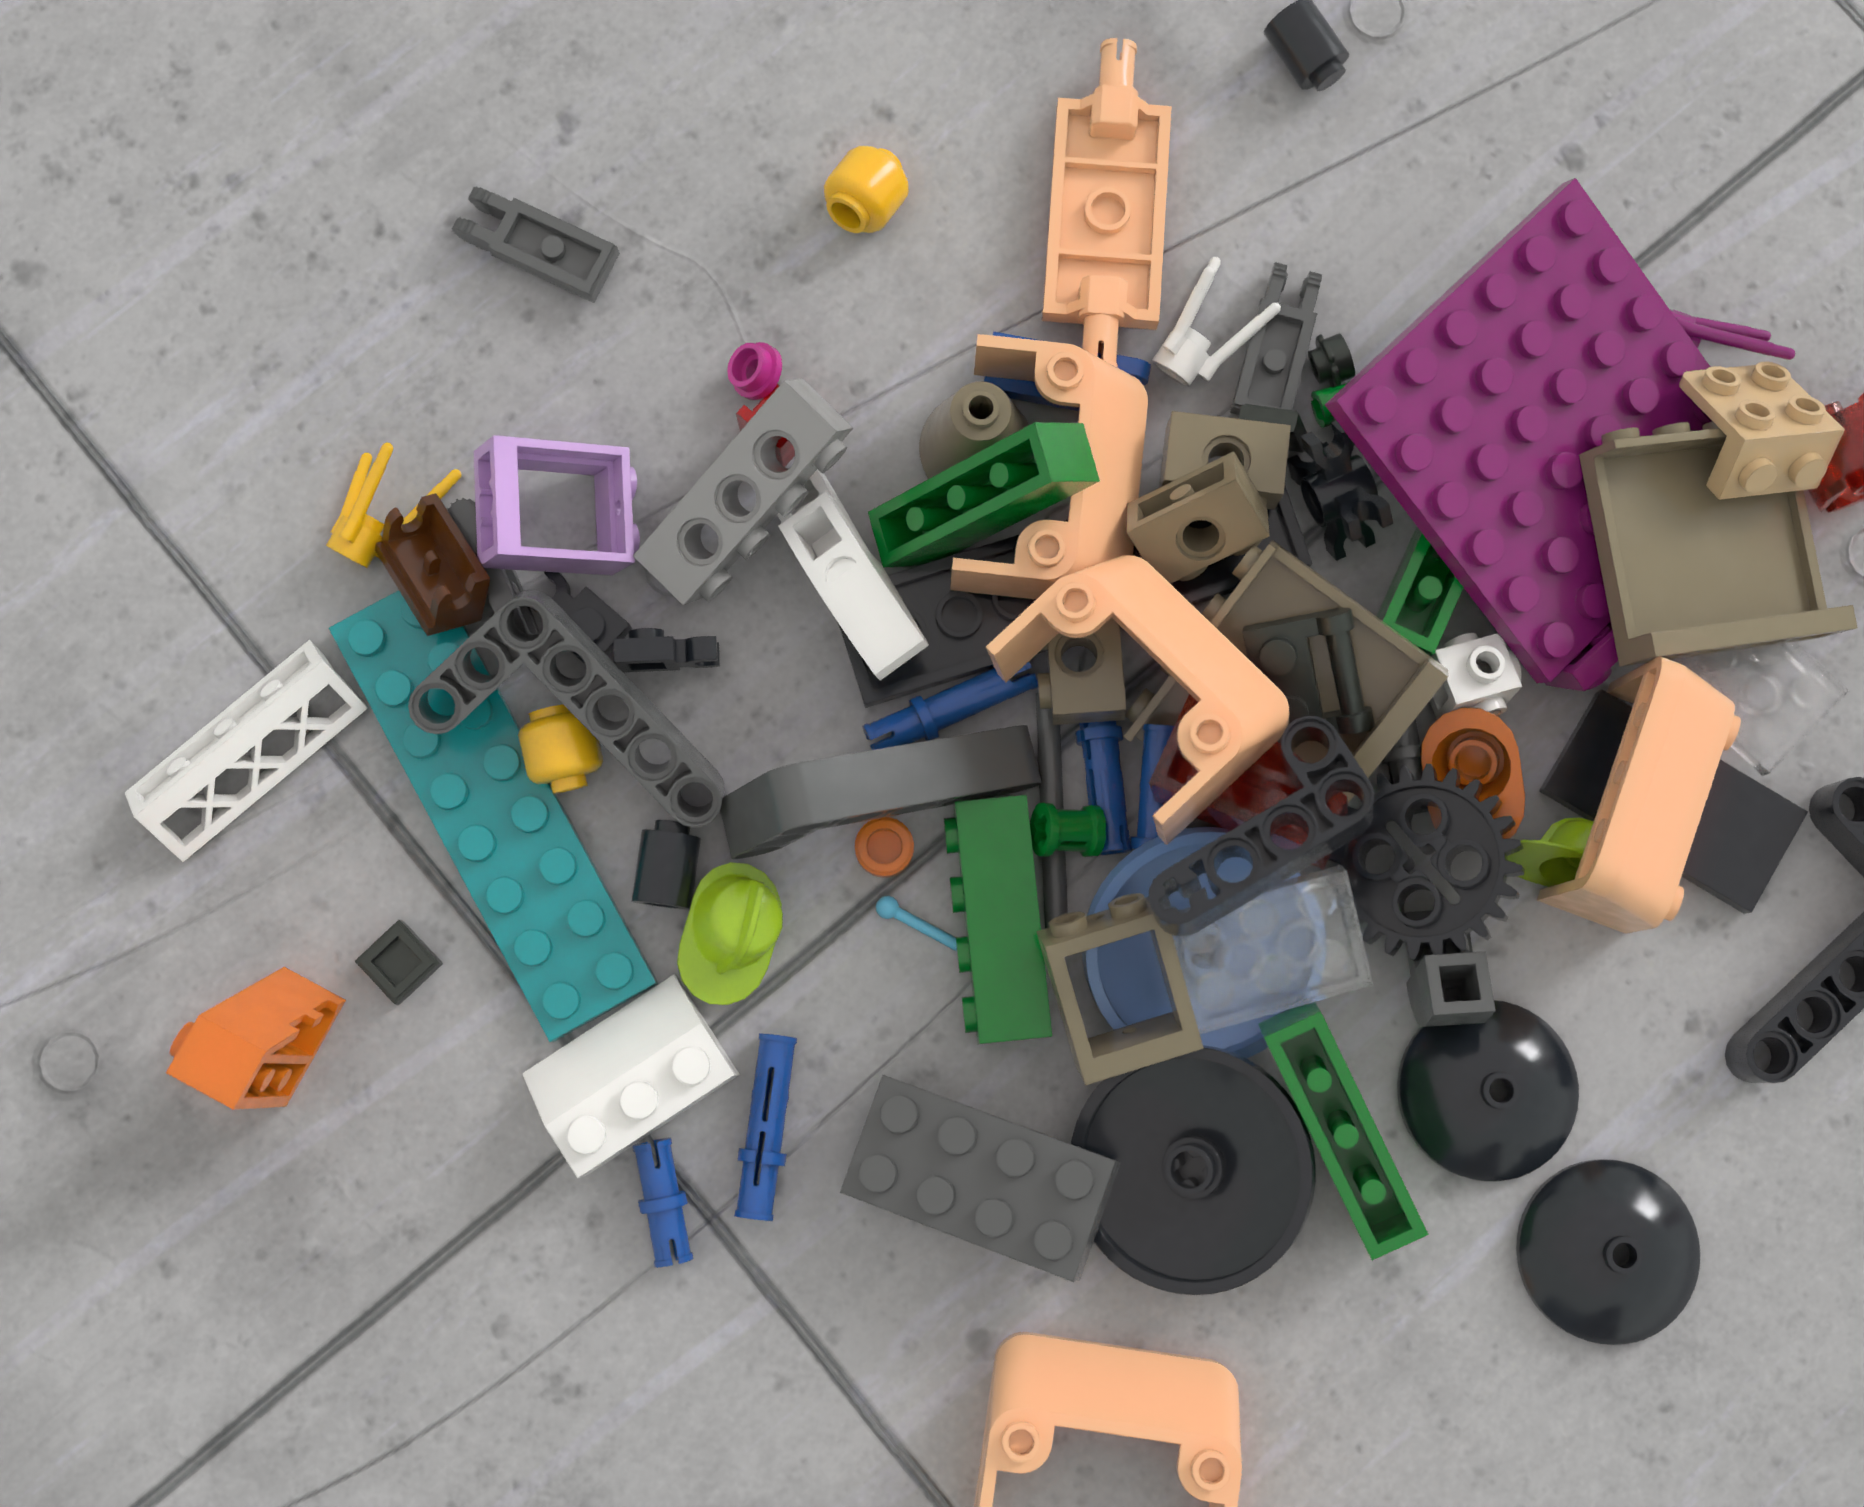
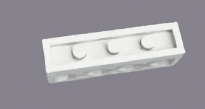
(232, 734)

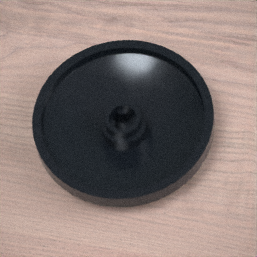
(1207, 1173)

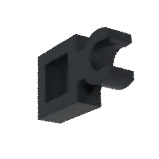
(590, 614)
(650, 651)

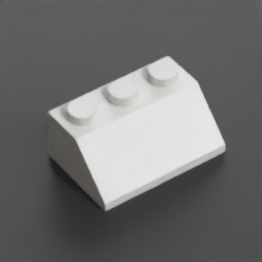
(628, 1076)

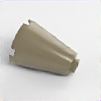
(966, 425)

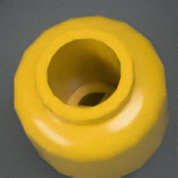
(865, 189)
(558, 749)

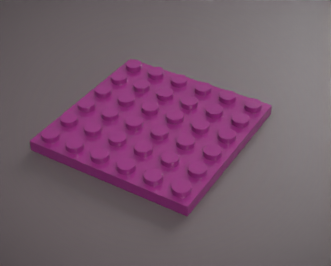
(1497, 396)

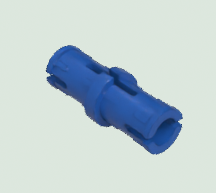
(662, 1202)

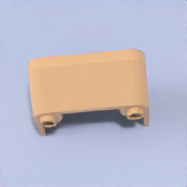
(1115, 423)
(1237, 705)
(1650, 799)
(1114, 1391)

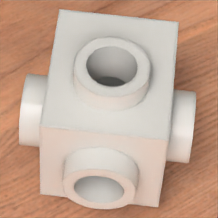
(1479, 674)

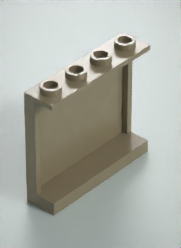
(1693, 568)
(1276, 585)

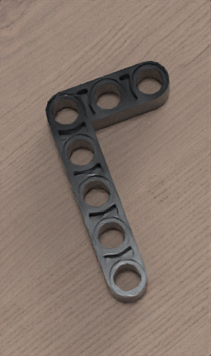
(1819, 981)

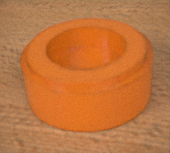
(884, 847)

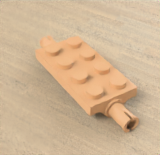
(1107, 208)

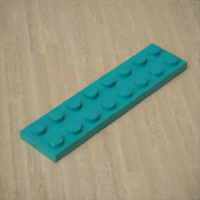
(499, 826)

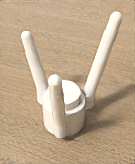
(1184, 350)

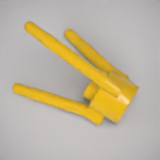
(355, 531)

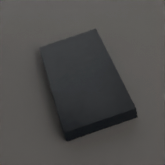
(1740, 828)

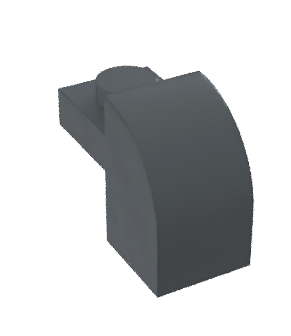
(1449, 986)

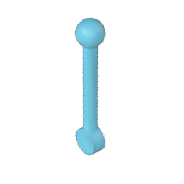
(888, 907)

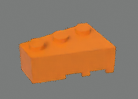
(256, 1042)

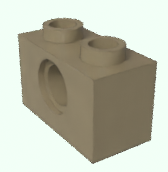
(1258, 445)
(1211, 493)
(1089, 694)

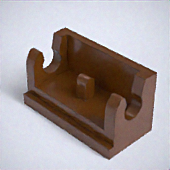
(434, 567)

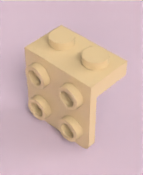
(1773, 429)

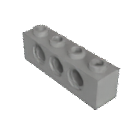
(675, 547)

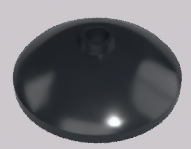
(1449, 1102)
(1570, 1243)

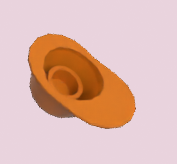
(1479, 749)

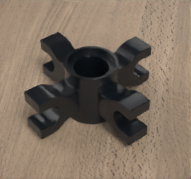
(1339, 491)

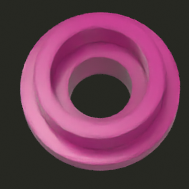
(754, 369)

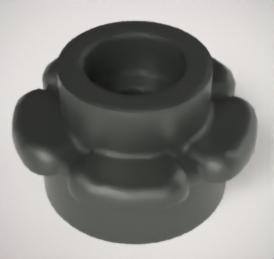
(1331, 360)

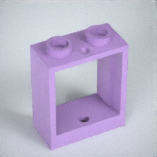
(499, 510)

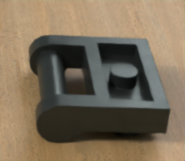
(1284, 657)

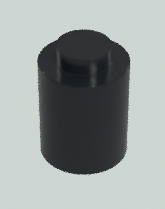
(1307, 45)
(666, 866)

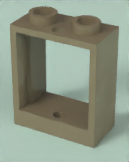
(1134, 1044)

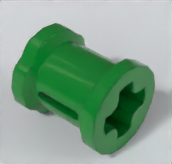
(1067, 830)

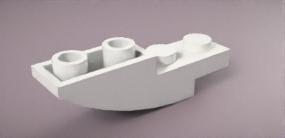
(851, 579)

